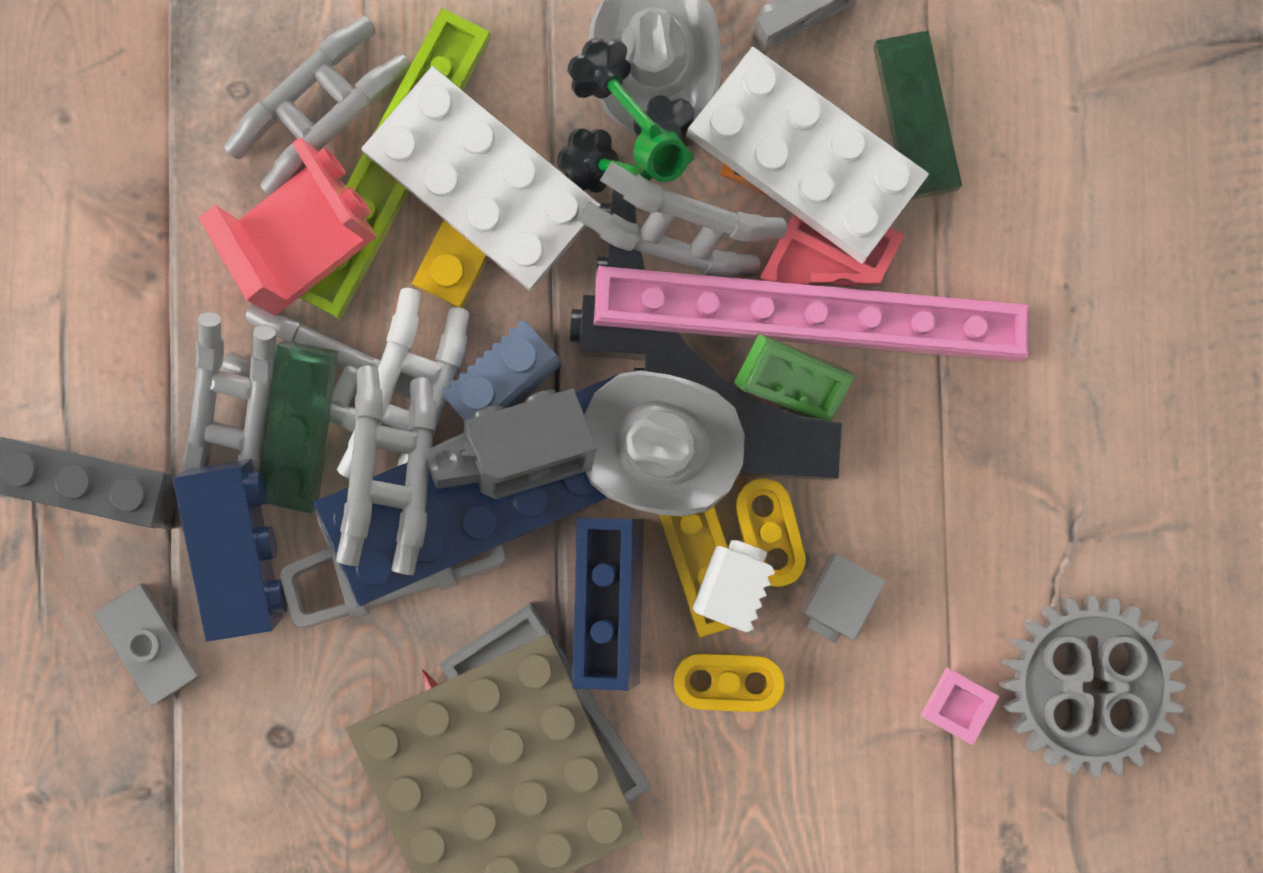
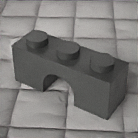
(86, 484)

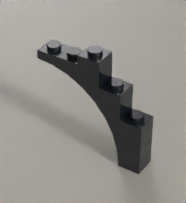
(775, 439)

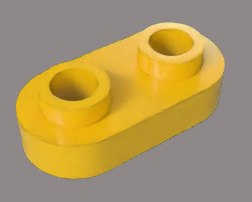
(773, 531)
(727, 682)

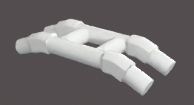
(398, 359)

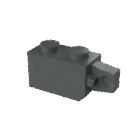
(517, 446)

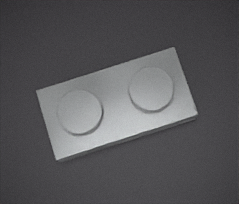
(787, 18)

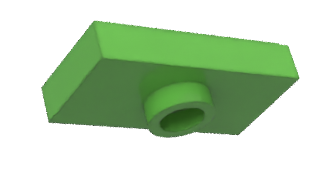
(794, 378)

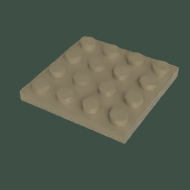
(496, 771)

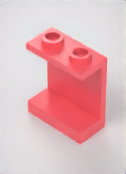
(293, 233)

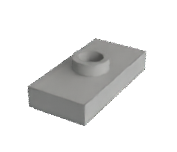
(147, 644)

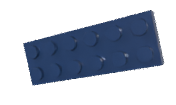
(458, 523)

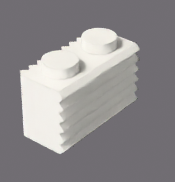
(734, 585)

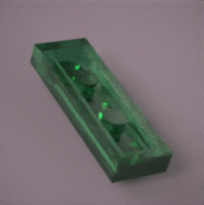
(918, 109)
(298, 424)

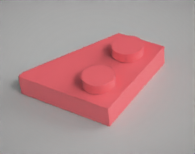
(814, 260)

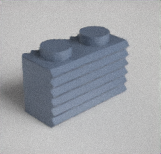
(504, 374)

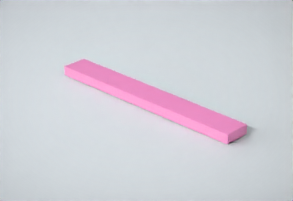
(810, 314)

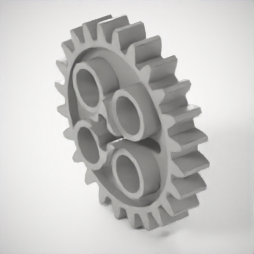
(1142, 684)

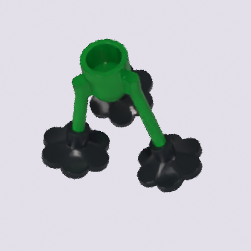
(660, 129)

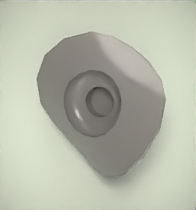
(669, 48)
(663, 443)

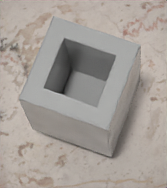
(841, 598)

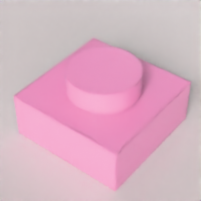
(959, 706)

